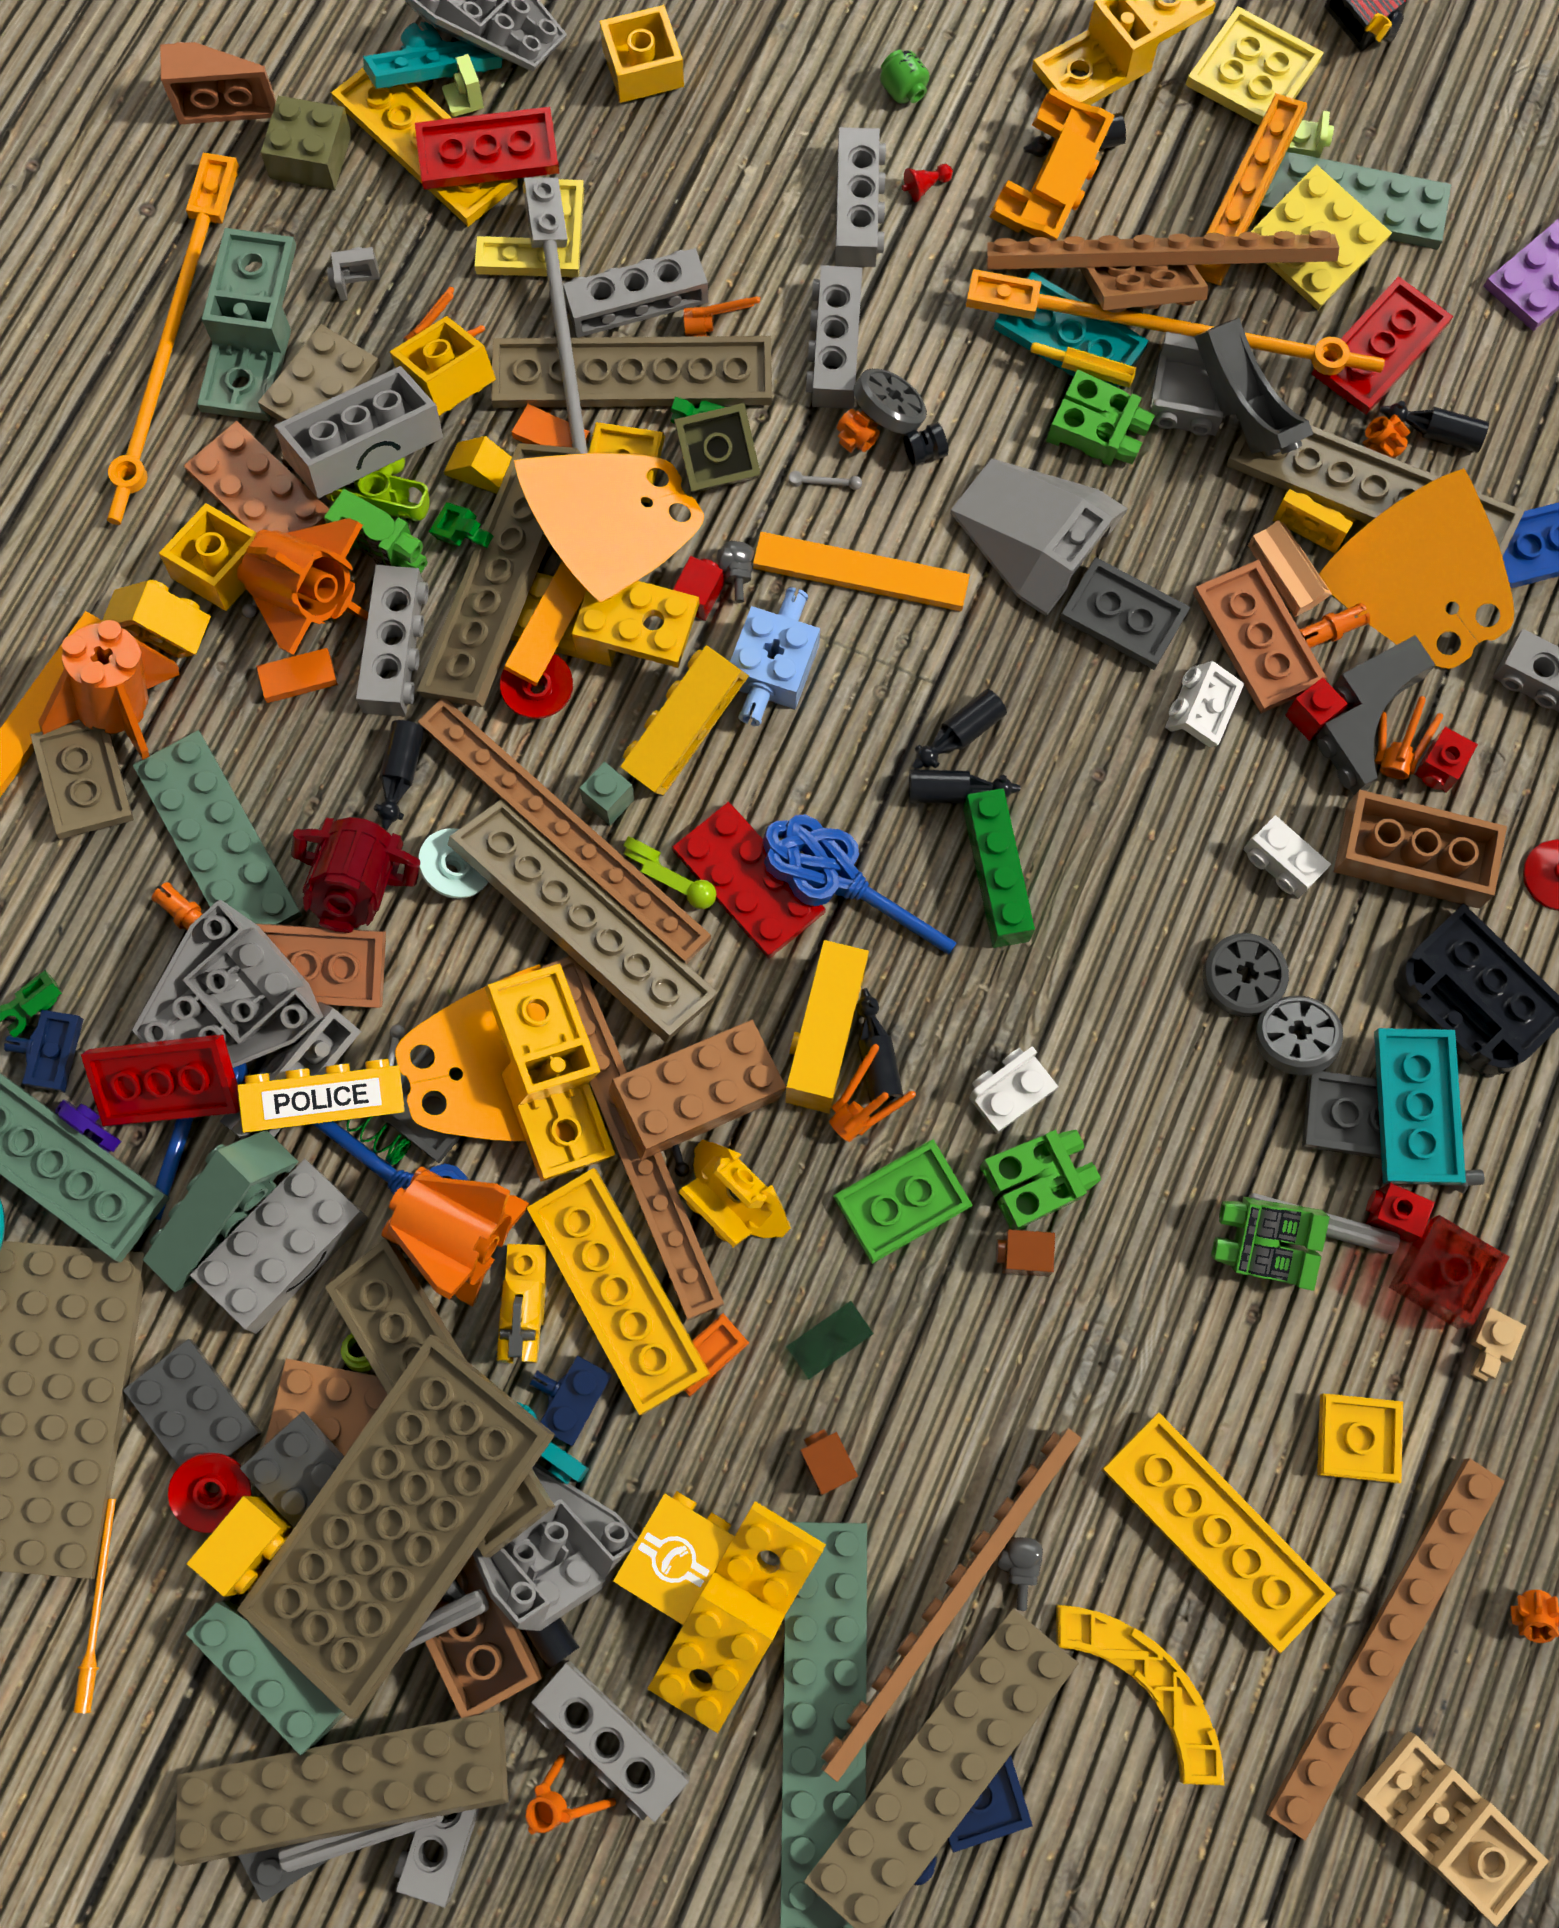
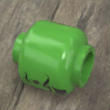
(904, 76)

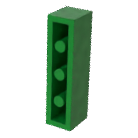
(998, 868)

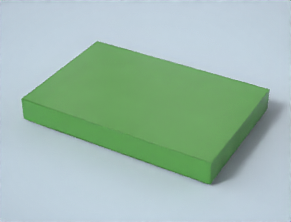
(902, 1201)

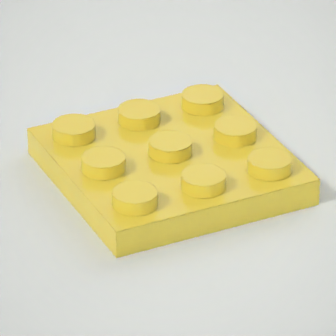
(1251, 64)
(1324, 205)

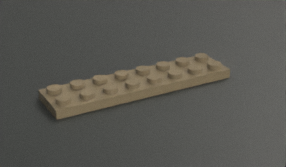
(634, 371)
(1354, 479)
(490, 594)
(583, 919)
(391, 1323)
(941, 1774)
(341, 1788)

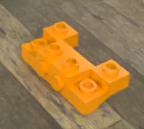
(1071, 160)

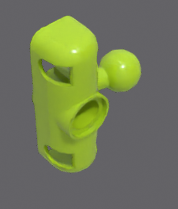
(389, 492)

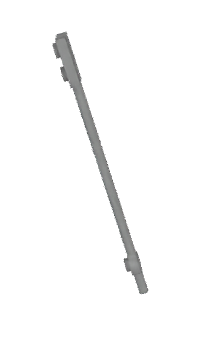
(548, 232)

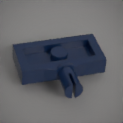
(49, 1050)
(571, 1398)

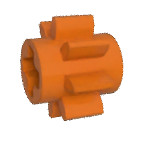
(857, 431)
(1387, 436)
(1536, 1616)

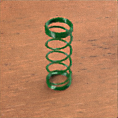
(397, 1153)

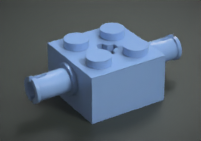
(793, 649)

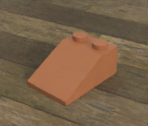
(214, 85)

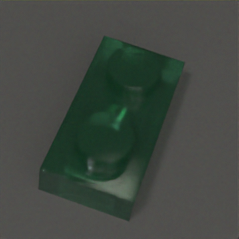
(829, 1340)

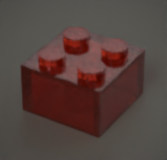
(1449, 1272)

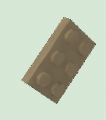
(317, 373)
(81, 779)

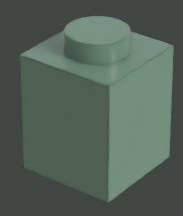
(607, 793)

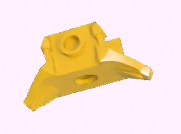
(733, 1220)

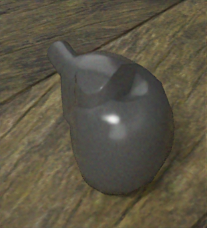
(736, 565)
(1023, 1563)

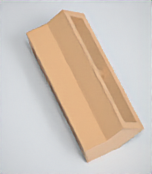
(1289, 568)

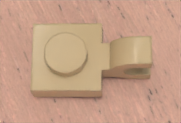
(1498, 1340)

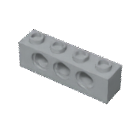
(859, 177)
(843, 288)
(625, 306)
(390, 588)
(1518, 665)
(314, 1050)
(604, 1716)
(436, 1880)

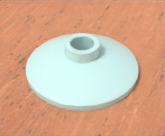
(435, 856)

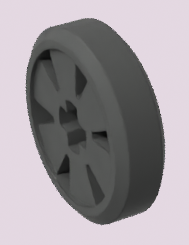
(890, 401)
(1226, 985)
(1317, 1024)

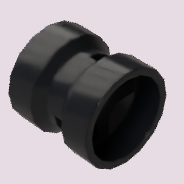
(925, 444)

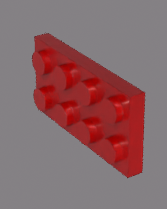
(486, 148)
(1392, 328)
(732, 859)
(162, 1080)

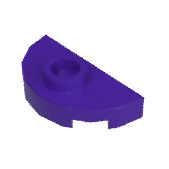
(84, 1121)

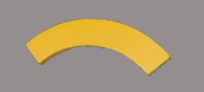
(1161, 1679)

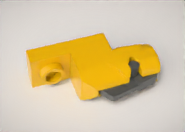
(522, 1303)

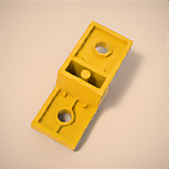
(1116, 45)
(618, 622)
(550, 1071)
(736, 1617)

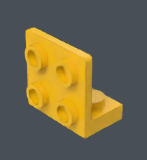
(1313, 520)

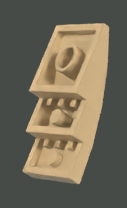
(1453, 1828)

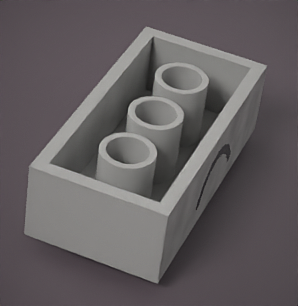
(359, 431)
(279, 1247)

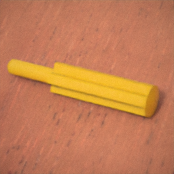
(1089, 363)

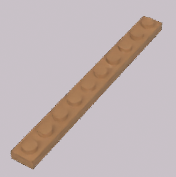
(1151, 251)
(564, 829)
(649, 1176)
(941, 1613)
(1384, 1649)

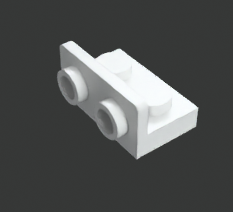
(1205, 703)
(1286, 857)
(1011, 1090)

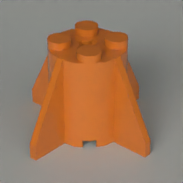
(301, 578)
(106, 682)
(452, 1229)

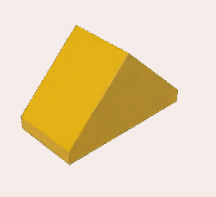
(478, 463)

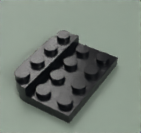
(1482, 990)

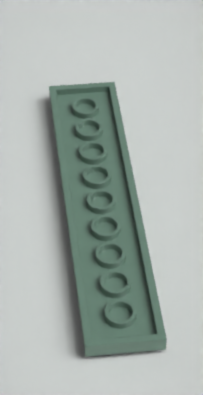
(821, 1688)

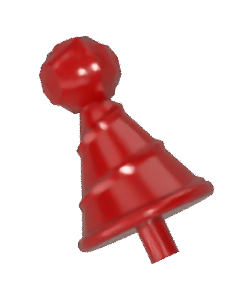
(920, 181)

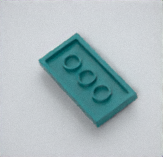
(1067, 330)
(1419, 1106)

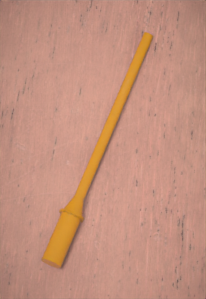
(88, 1667)

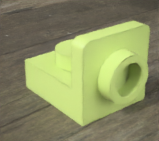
(465, 93)
(1312, 137)

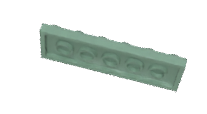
(1404, 204)
(215, 832)
(73, 1174)

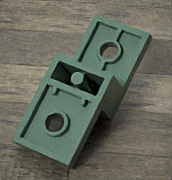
(246, 322)

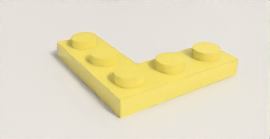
(517, 256)

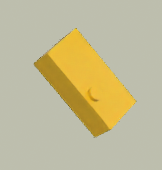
(826, 1027)

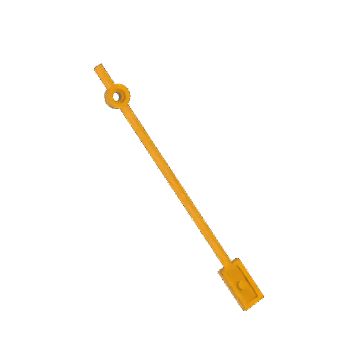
(205, 205)
(1021, 298)

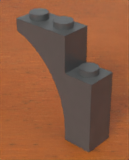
(1247, 393)
(1367, 690)

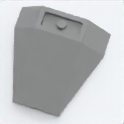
(507, 28)
(1034, 527)
(230, 984)
(557, 1558)

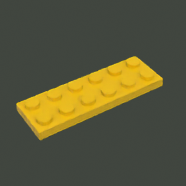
(390, 120)
(618, 1291)
(1218, 1532)

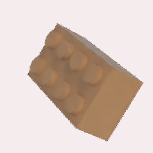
(1420, 849)
(696, 1089)
(484, 1656)

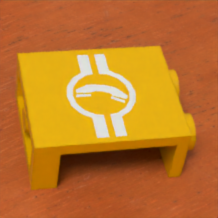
(675, 1556)

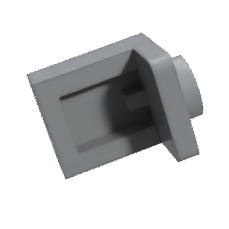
(351, 267)

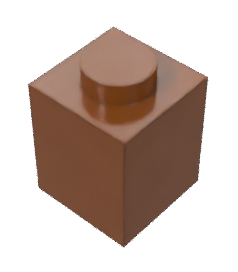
(1026, 1252)
(827, 1461)

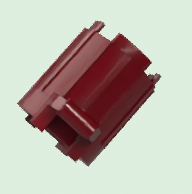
(351, 870)

